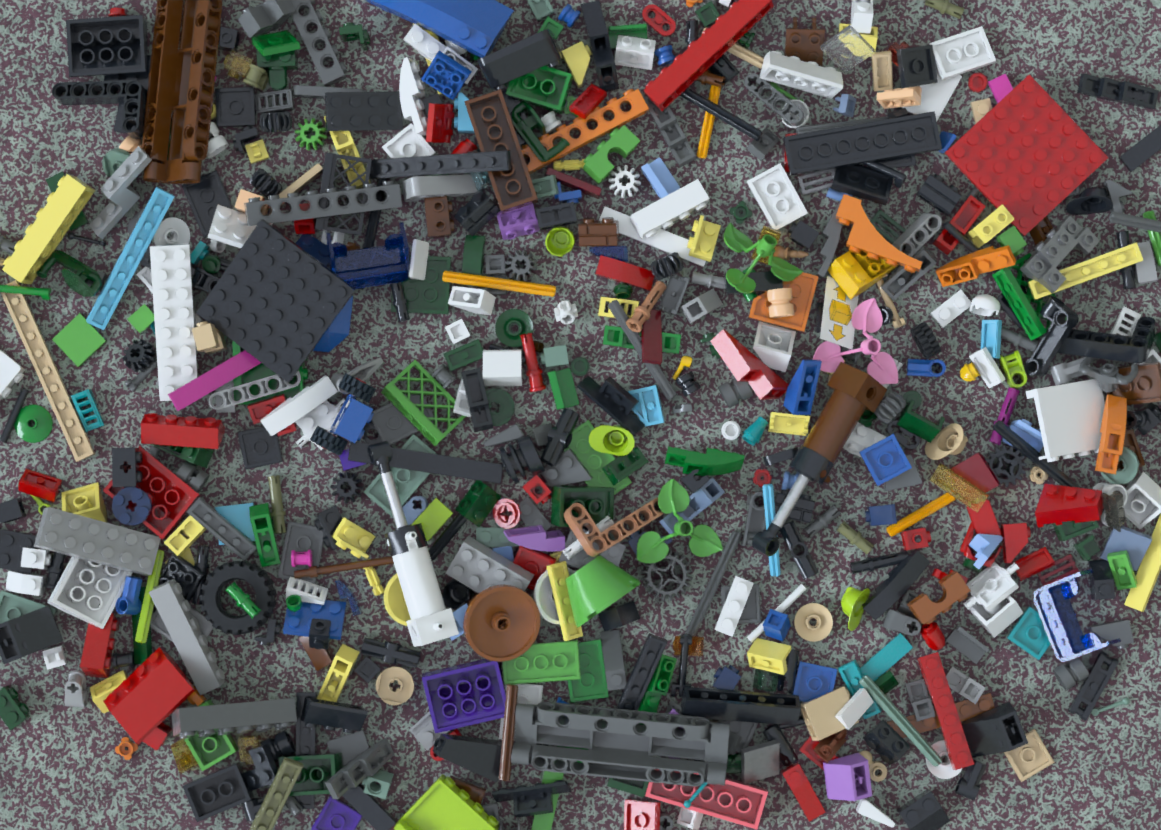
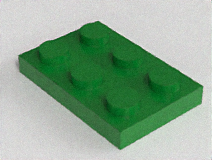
(593, 676)

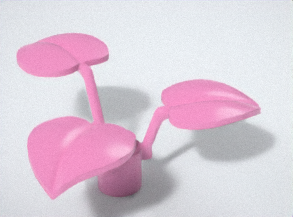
(866, 318)

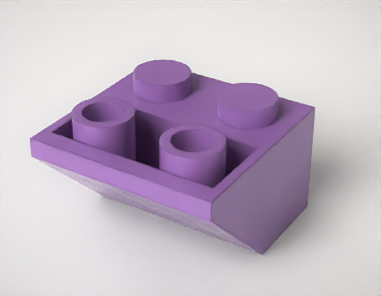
(848, 778)

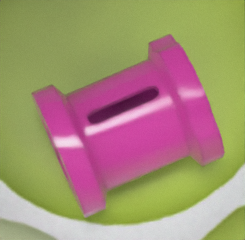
(301, 558)

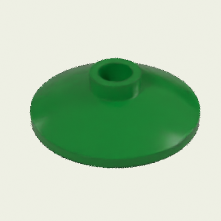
(42, 426)

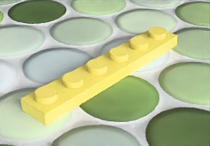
(1091, 269)

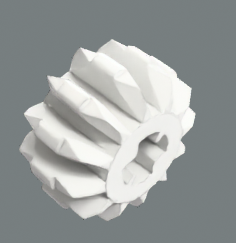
(629, 186)

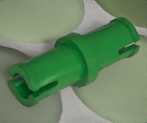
(243, 600)

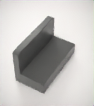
(966, 644)

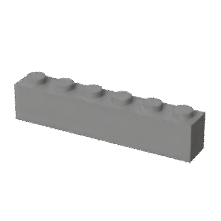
(187, 636)

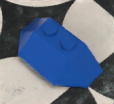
(338, 329)

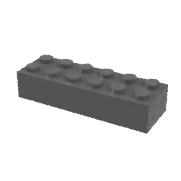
(234, 717)

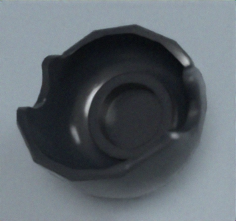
(456, 594)

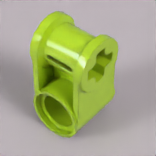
(1013, 368)

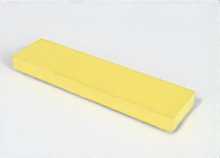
(557, 574)

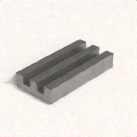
(802, 185)

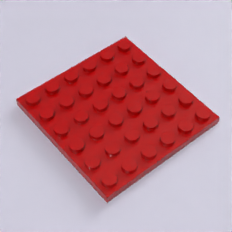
(1026, 154)

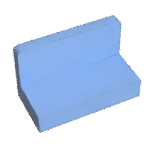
(660, 178)

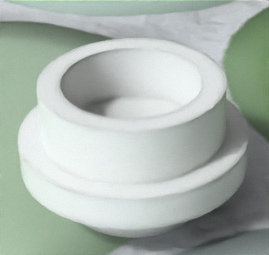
(730, 430)

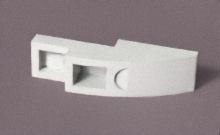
(429, 47)
(411, 89)

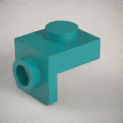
(199, 253)

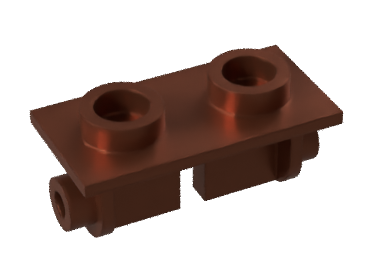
(830, 745)

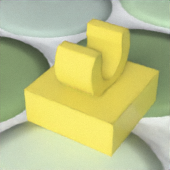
(257, 151)

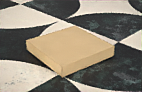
(1030, 757)

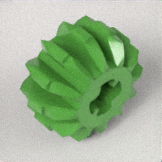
(316, 127)

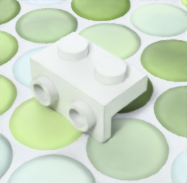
(862, 438)

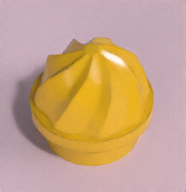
(969, 372)

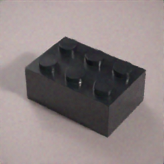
(217, 792)

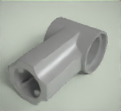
(1066, 371)

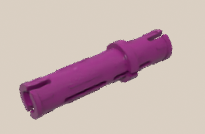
(1012, 395)

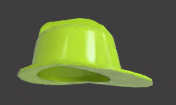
(611, 440)
(852, 605)

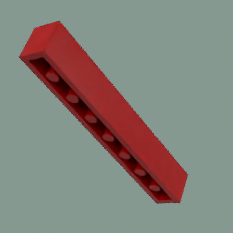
(705, 51)

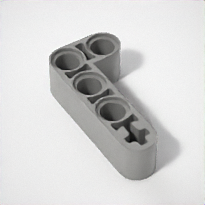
(438, 186)

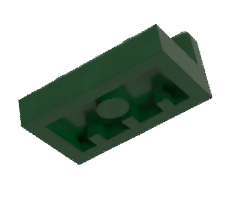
(11, 709)

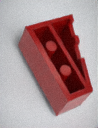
(1068, 503)
(98, 649)

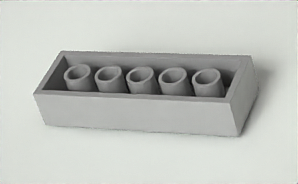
(97, 541)

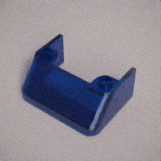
(371, 265)
(1061, 622)

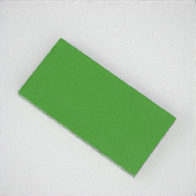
(592, 459)
(544, 664)

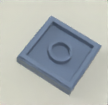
(1130, 540)

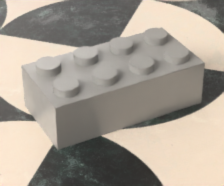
(483, 568)

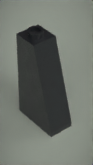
(471, 753)

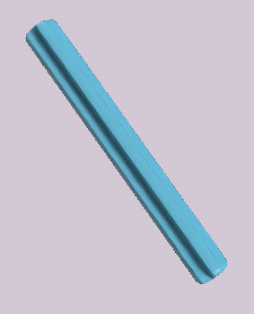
(769, 506)

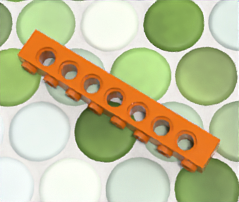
(632, 97)

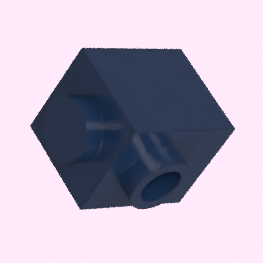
(726, 678)

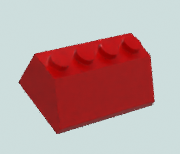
(181, 431)

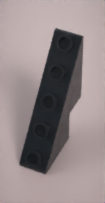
(600, 46)

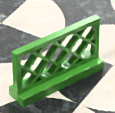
(411, 410)

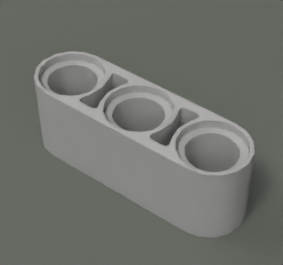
(925, 233)

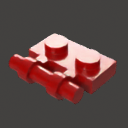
(439, 123)

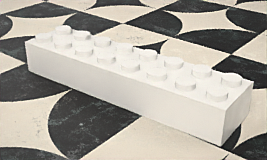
(173, 317)

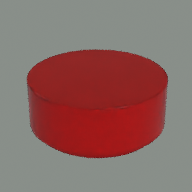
(977, 82)

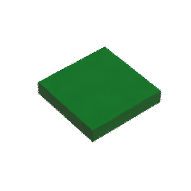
(275, 43)

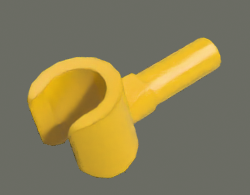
(685, 361)

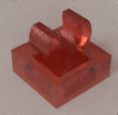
(895, 46)

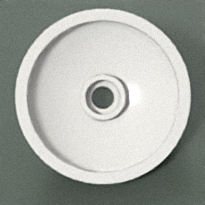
(544, 599)

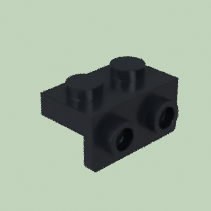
(886, 742)

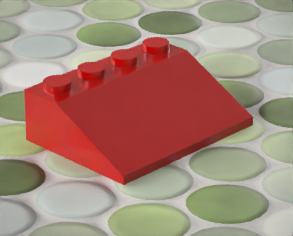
(167, 492)
(149, 695)

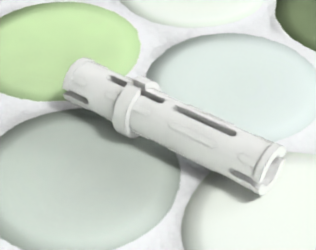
(576, 547)

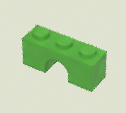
(621, 142)

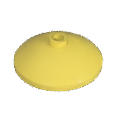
(395, 601)

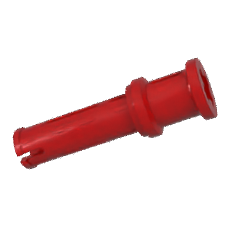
(533, 372)

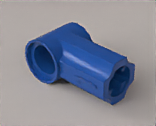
(919, 367)
(130, 601)

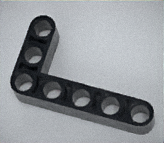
(108, 96)
(1112, 346)

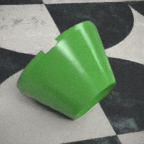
(596, 588)

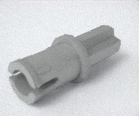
(708, 280)

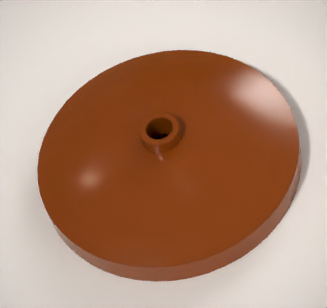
(512, 634)

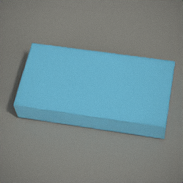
(991, 337)

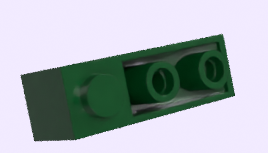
(197, 456)

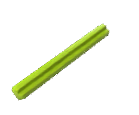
(148, 604)

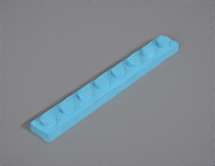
(130, 258)

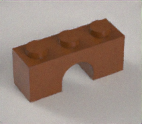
(953, 590)

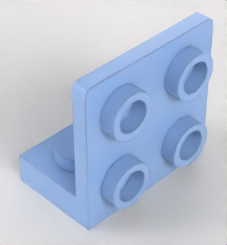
(1027, 433)

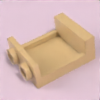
(821, 712)

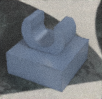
(847, 105)

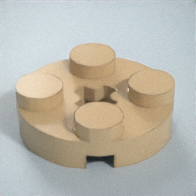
(401, 694)

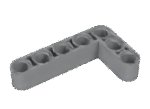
(245, 394)

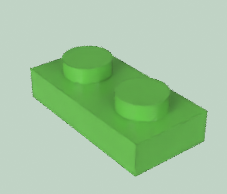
(1122, 570)

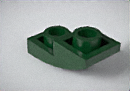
(473, 255)

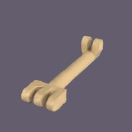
(897, 321)

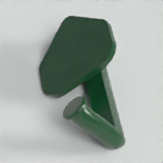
(525, 130)
(74, 281)

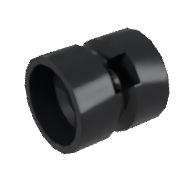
(280, 745)

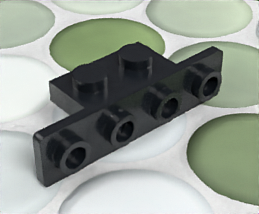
(614, 401)
(532, 799)

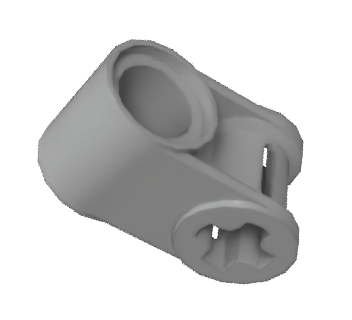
(76, 690)

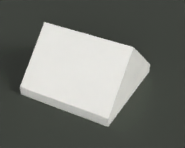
(502, 368)

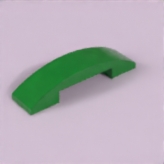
(616, 337)

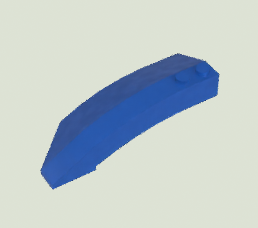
(466, 23)

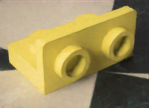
(704, 239)
(353, 537)

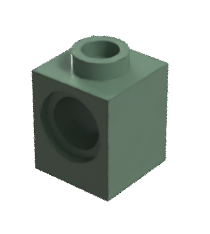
(555, 356)
(379, 790)

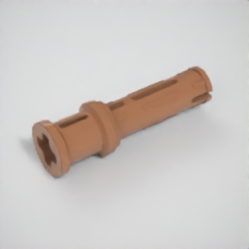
(642, 312)

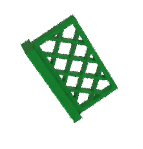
(1021, 302)

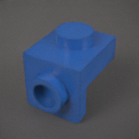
(571, 196)

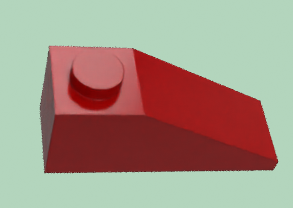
(803, 791)

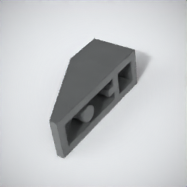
(901, 279)
(613, 660)

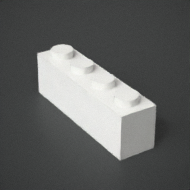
(669, 209)

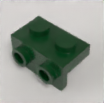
(354, 32)
(478, 503)

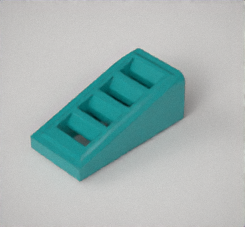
(87, 393)

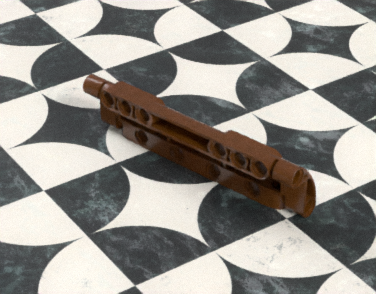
(181, 83)

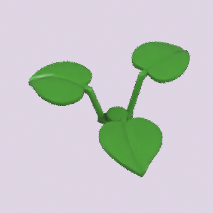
(765, 247)
(703, 541)

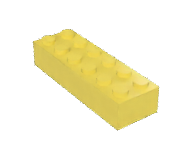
(48, 229)

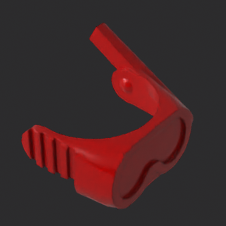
(965, 548)

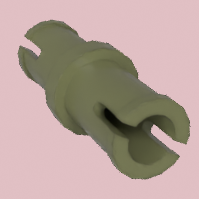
(945, 6)
(855, 537)

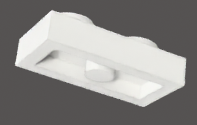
(951, 308)

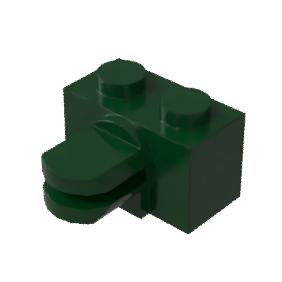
(277, 67)

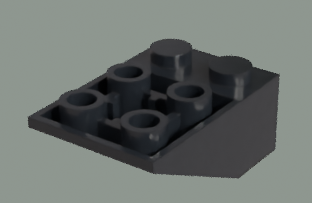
(28, 634)
(994, 731)

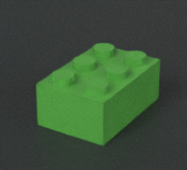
(211, 749)

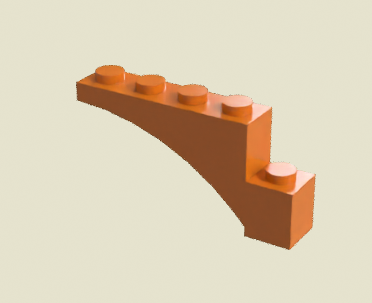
(867, 239)

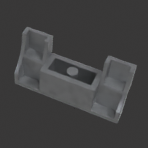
(1054, 249)

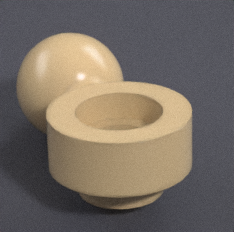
(873, 766)

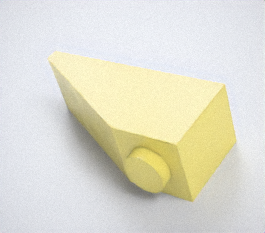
(338, 673)

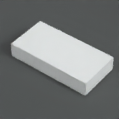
(987, 367)

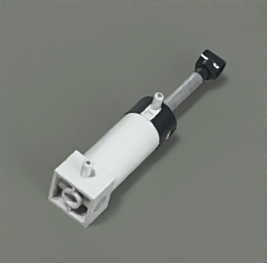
(413, 564)

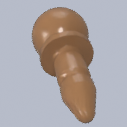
(786, 253)

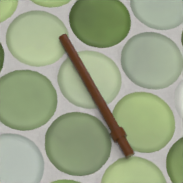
(314, 571)

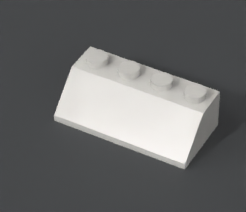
(801, 75)

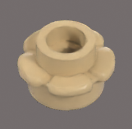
(1033, 475)

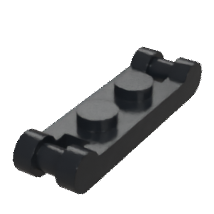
(1093, 685)

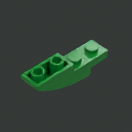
(709, 464)
(658, 685)

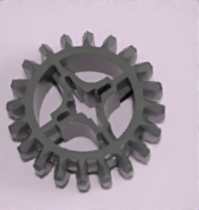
(659, 590)

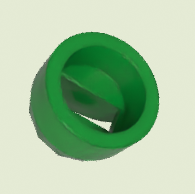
(294, 603)

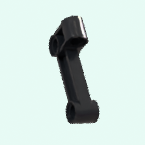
(1056, 312)

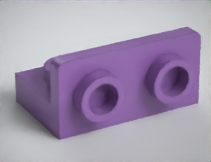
(518, 222)

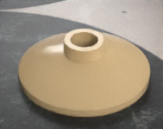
(823, 622)

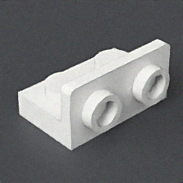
(634, 52)

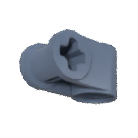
(412, 513)

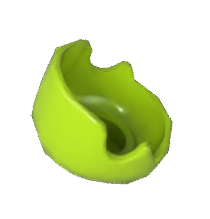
(559, 241)

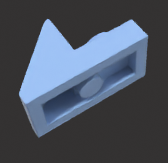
(984, 545)

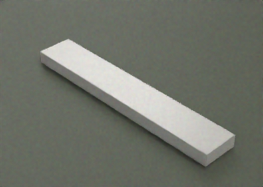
(662, 240)

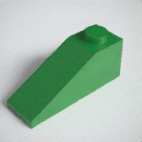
(264, 534)

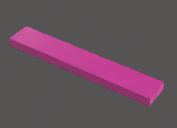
(213, 379)

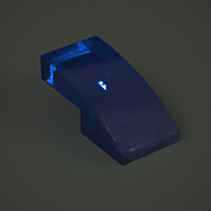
(345, 592)

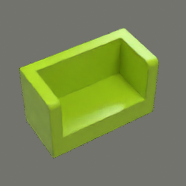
(433, 518)

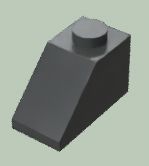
(1114, 630)

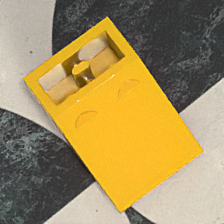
(858, 272)

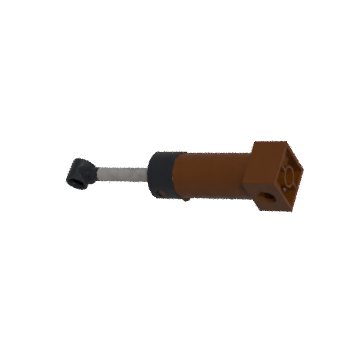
(816, 457)

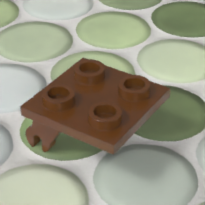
(805, 42)

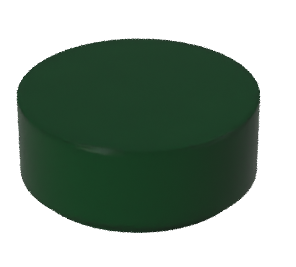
(968, 563)

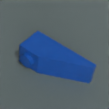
(802, 388)

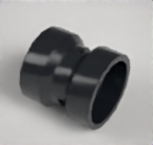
(688, 383)

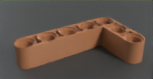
(617, 529)

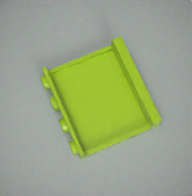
(446, 809)

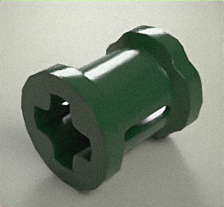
(747, 42)

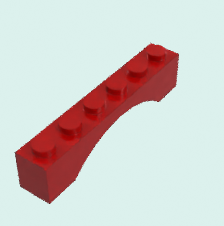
(946, 711)

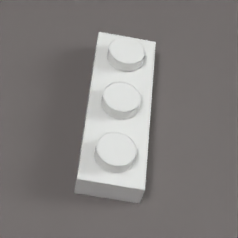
(733, 606)

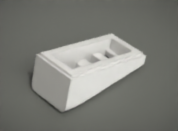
(1121, 317)
(297, 586)
(869, 810)

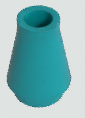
(754, 432)

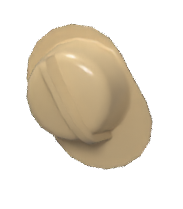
(947, 442)

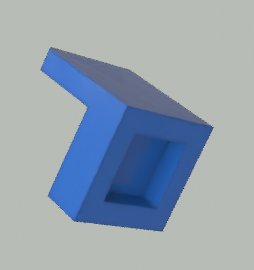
(776, 625)

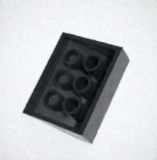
(107, 45)

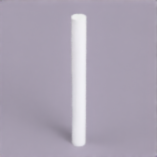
(781, 608)

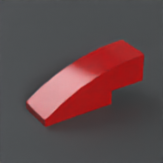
(962, 222)
(624, 273)

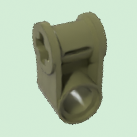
(256, 77)

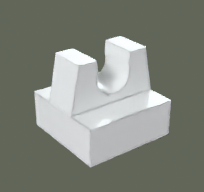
(54, 657)

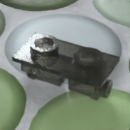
(1114, 516)

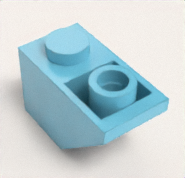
(463, 120)

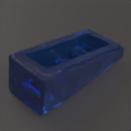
(616, 252)

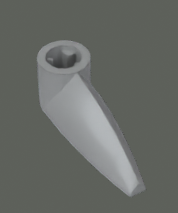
(361, 372)

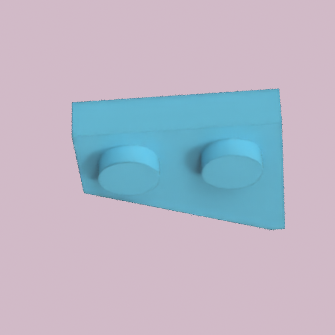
(649, 405)

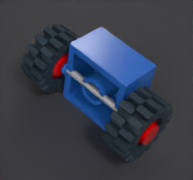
(350, 419)

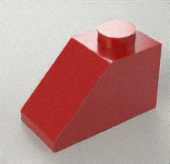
(1014, 539)

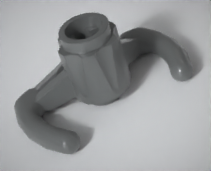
(1108, 374)

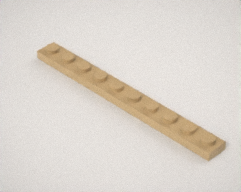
(48, 374)

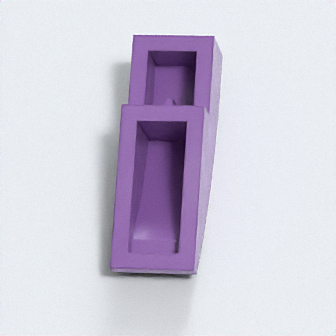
(536, 538)

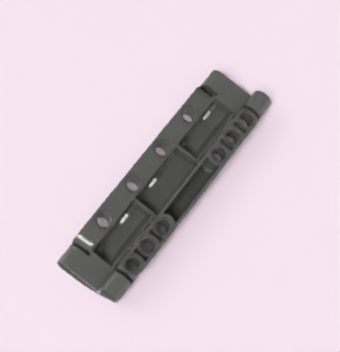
(620, 744)

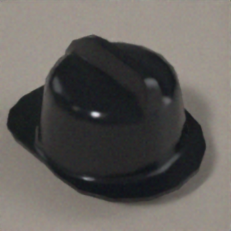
(1090, 201)

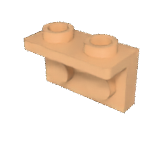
(900, 97)

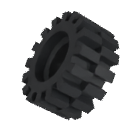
(925, 340)

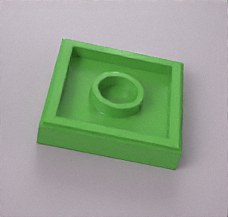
(79, 340)

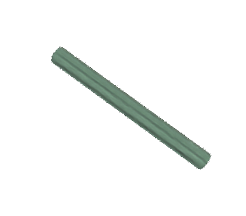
(901, 720)

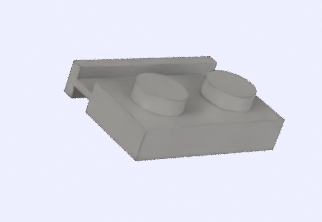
(424, 731)

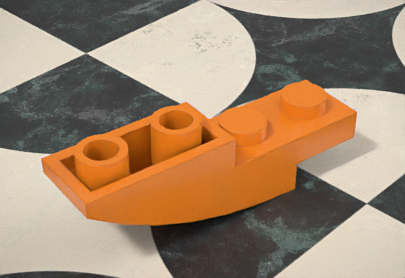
(975, 263)
(1113, 434)

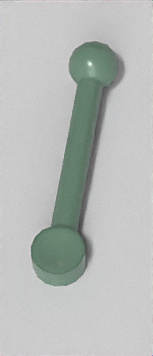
(1125, 701)

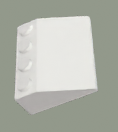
(88, 590)

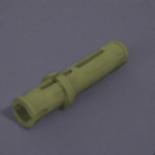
(277, 504)

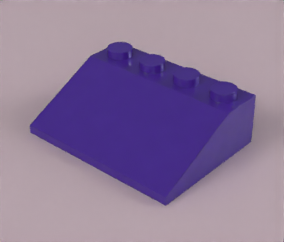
(465, 694)

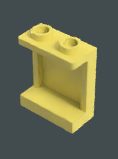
(990, 226)

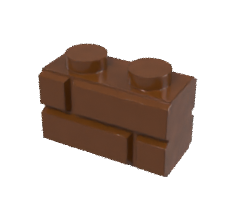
(598, 232)

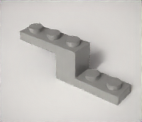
(120, 192)

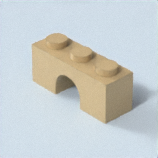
(208, 338)

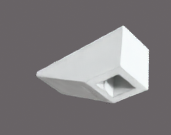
(862, 15)

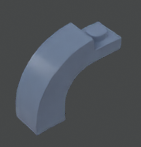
(698, 502)

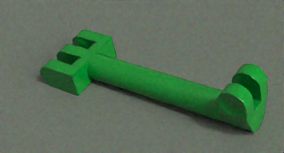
(43, 292)

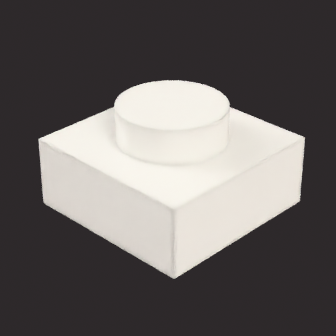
(457, 331)

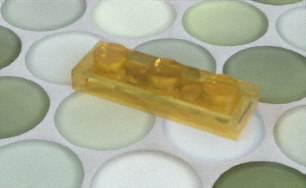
(959, 487)

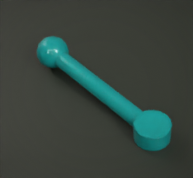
(687, 803)

